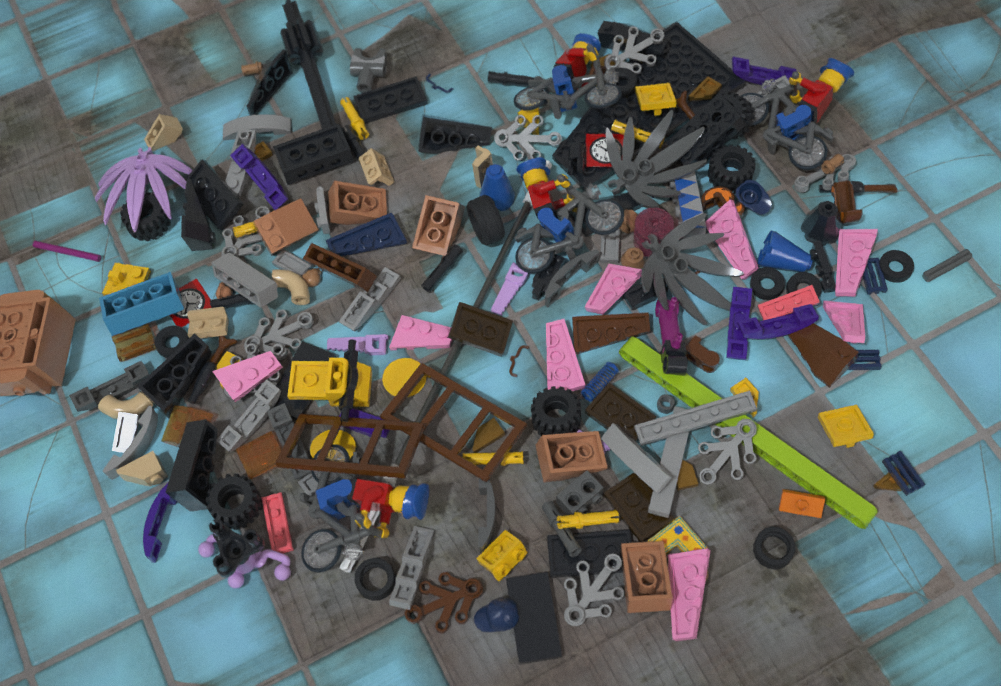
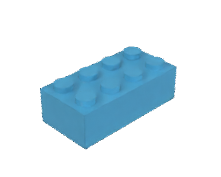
(141, 304)

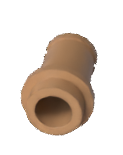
(252, 68)
(830, 165)

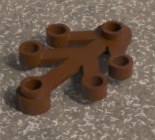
(446, 599)

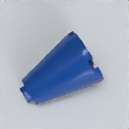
(498, 187)
(783, 254)

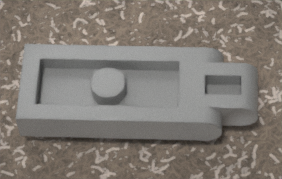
(321, 208)

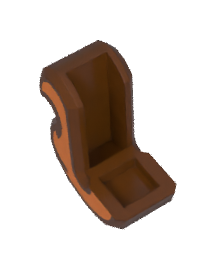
(719, 196)
(845, 202)

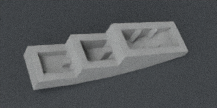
(368, 302)
(636, 458)
(412, 567)

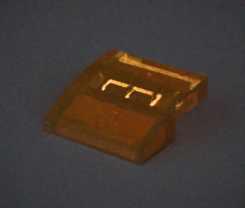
(134, 342)
(178, 420)
(259, 454)

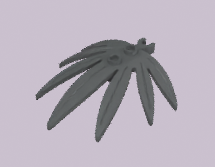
(638, 174)
(674, 265)

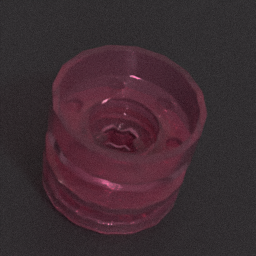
(651, 221)

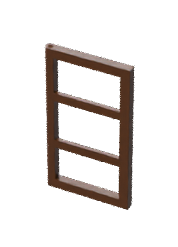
(487, 407)
(364, 467)

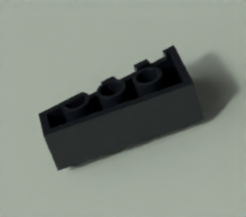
(175, 375)
(193, 466)

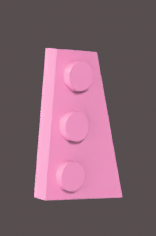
(611, 287)
(418, 333)

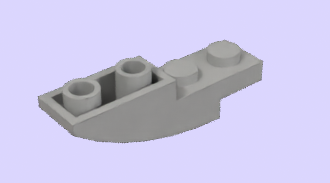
(238, 177)

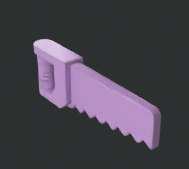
(509, 288)
(363, 344)

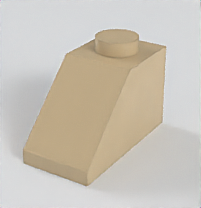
(163, 132)
(144, 470)

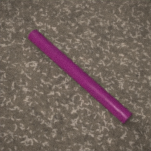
(67, 251)

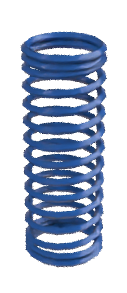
(607, 366)

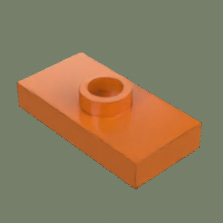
(801, 503)

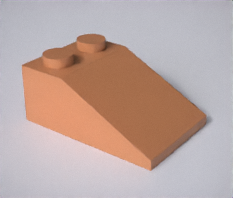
(355, 203)
(438, 225)
(285, 226)
(570, 455)
(646, 577)

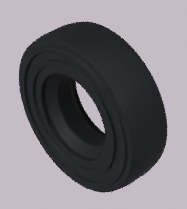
(630, 77)
(903, 258)
(803, 277)
(767, 294)
(164, 334)

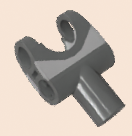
(367, 68)

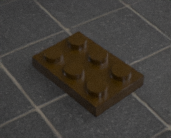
(480, 329)
(618, 408)
(632, 500)

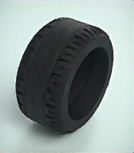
(485, 220)

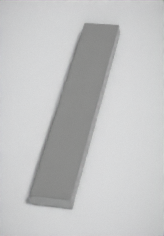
(695, 418)
(671, 463)

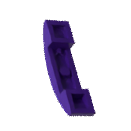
(758, 74)
(261, 176)
(739, 311)
(779, 326)
(152, 524)

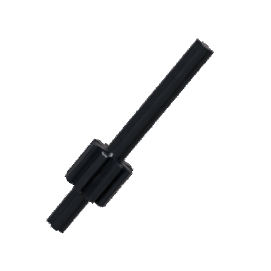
(304, 46)

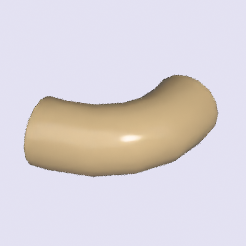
(294, 283)
(111, 406)

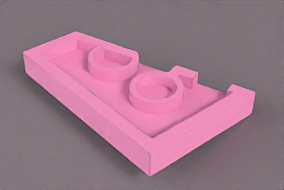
(847, 319)
(247, 374)

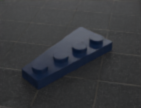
(370, 236)

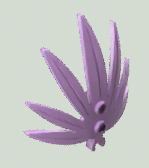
(139, 172)

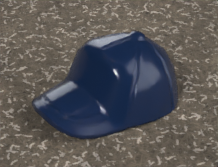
(753, 197)
(497, 615)

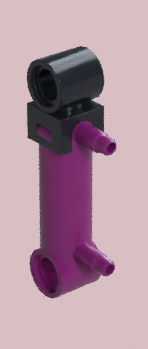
(673, 348)

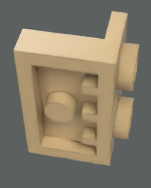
(480, 164)
(375, 168)
(208, 322)

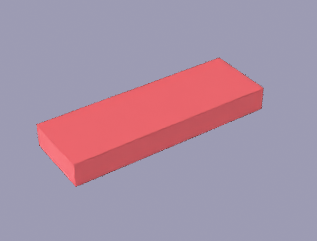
(784, 304)
(277, 523)

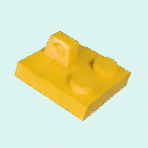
(655, 97)
(125, 276)
(845, 426)

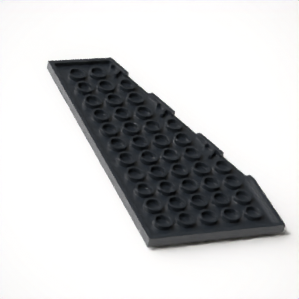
(682, 65)

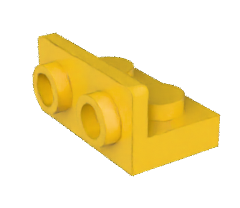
(502, 555)

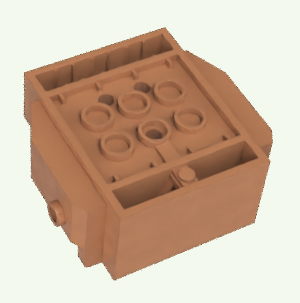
(33, 342)

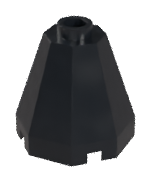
(822, 223)

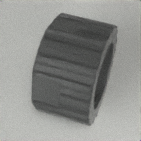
(665, 398)

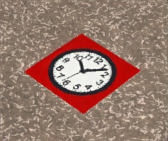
(597, 149)
(193, 298)

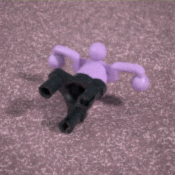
(240, 554)

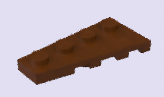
(604, 330)

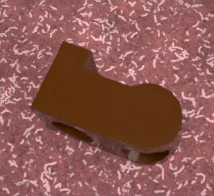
(701, 357)

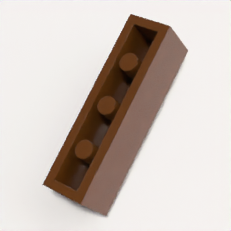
(339, 267)

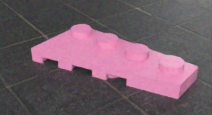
(735, 241)
(852, 258)
(561, 358)
(687, 584)

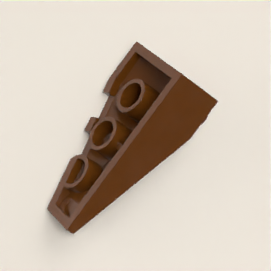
(824, 352)

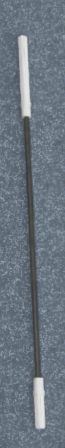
(347, 565)

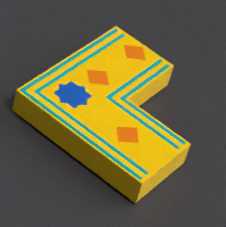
(678, 535)

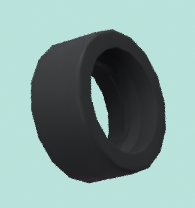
(780, 533)
(375, 563)

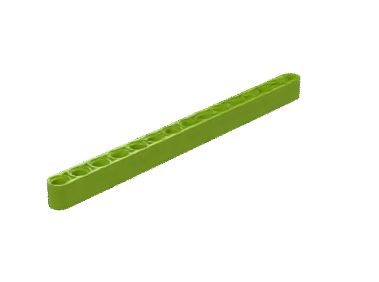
(764, 443)

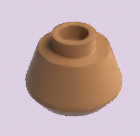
(629, 221)
(633, 258)

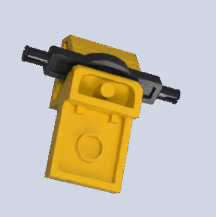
(339, 381)

